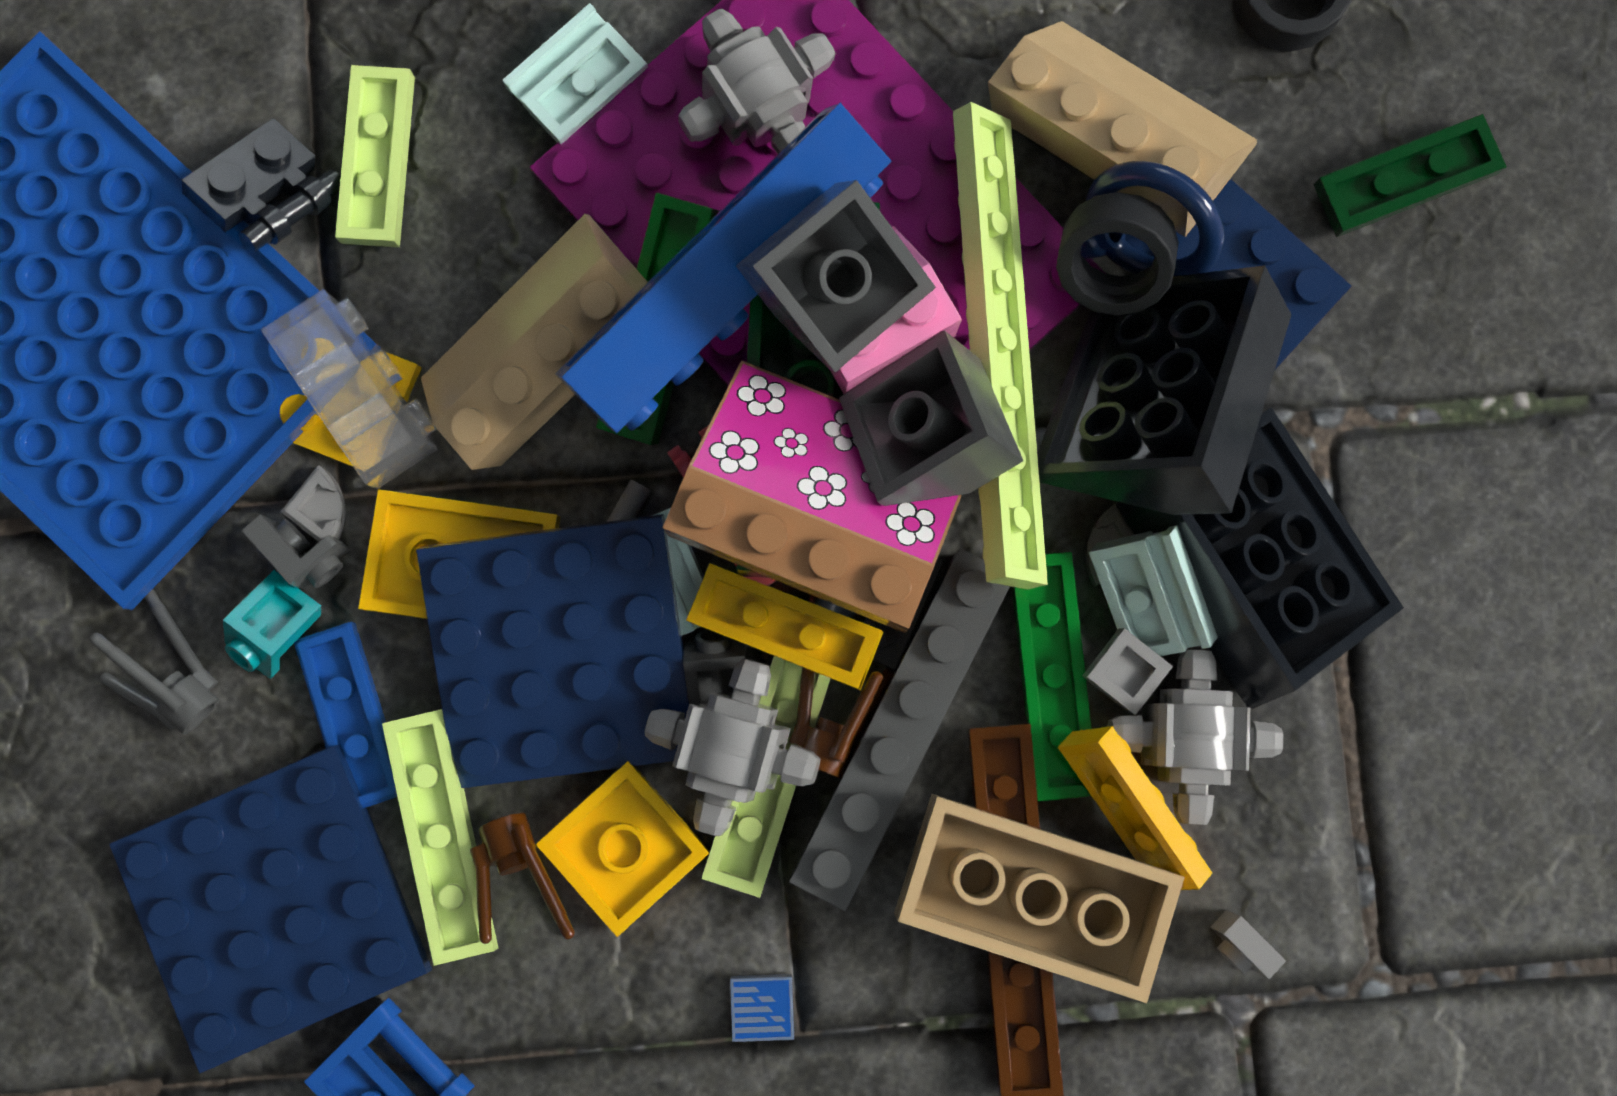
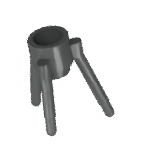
(176, 701)

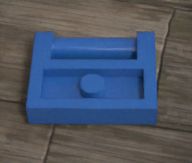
(359, 1071)

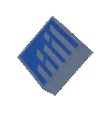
(762, 1007)

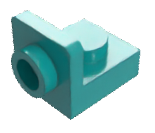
(268, 624)

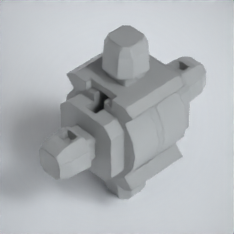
(754, 83)
(1197, 736)
(732, 747)

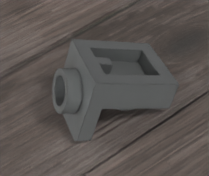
(284, 549)
(710, 664)

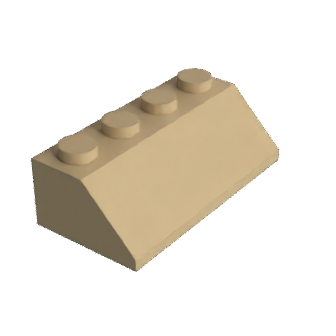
(1109, 112)
(501, 373)

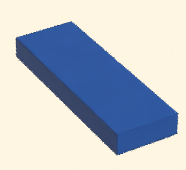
(348, 707)

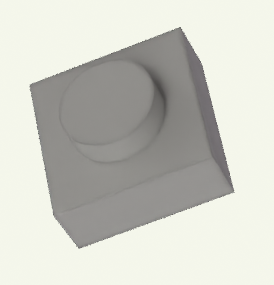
(1127, 671)
(1245, 946)

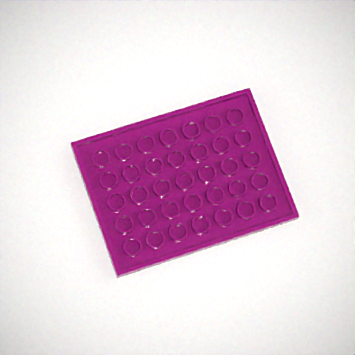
(640, 150)

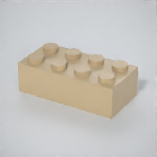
(1038, 898)

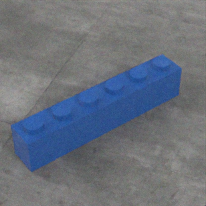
(701, 288)

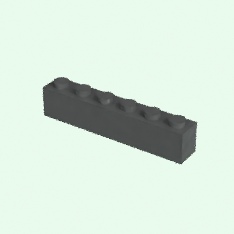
(899, 732)

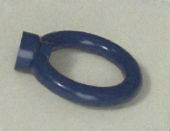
(1179, 187)

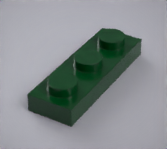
(1409, 175)

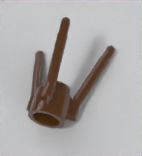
(831, 740)
(512, 848)

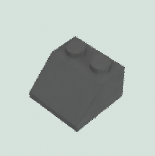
(836, 274)
(930, 425)

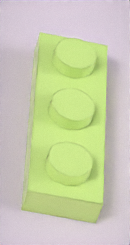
(375, 156)

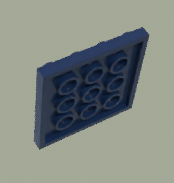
(554, 648)
(270, 908)

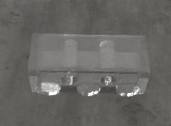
(352, 387)

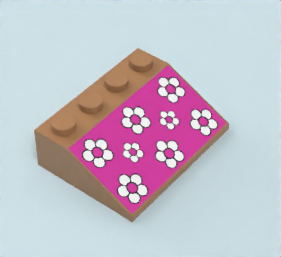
(792, 500)

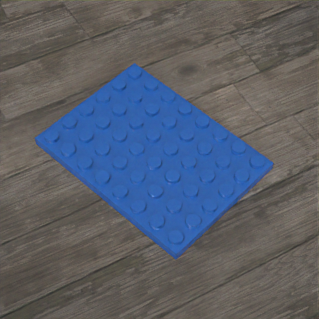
(126, 335)

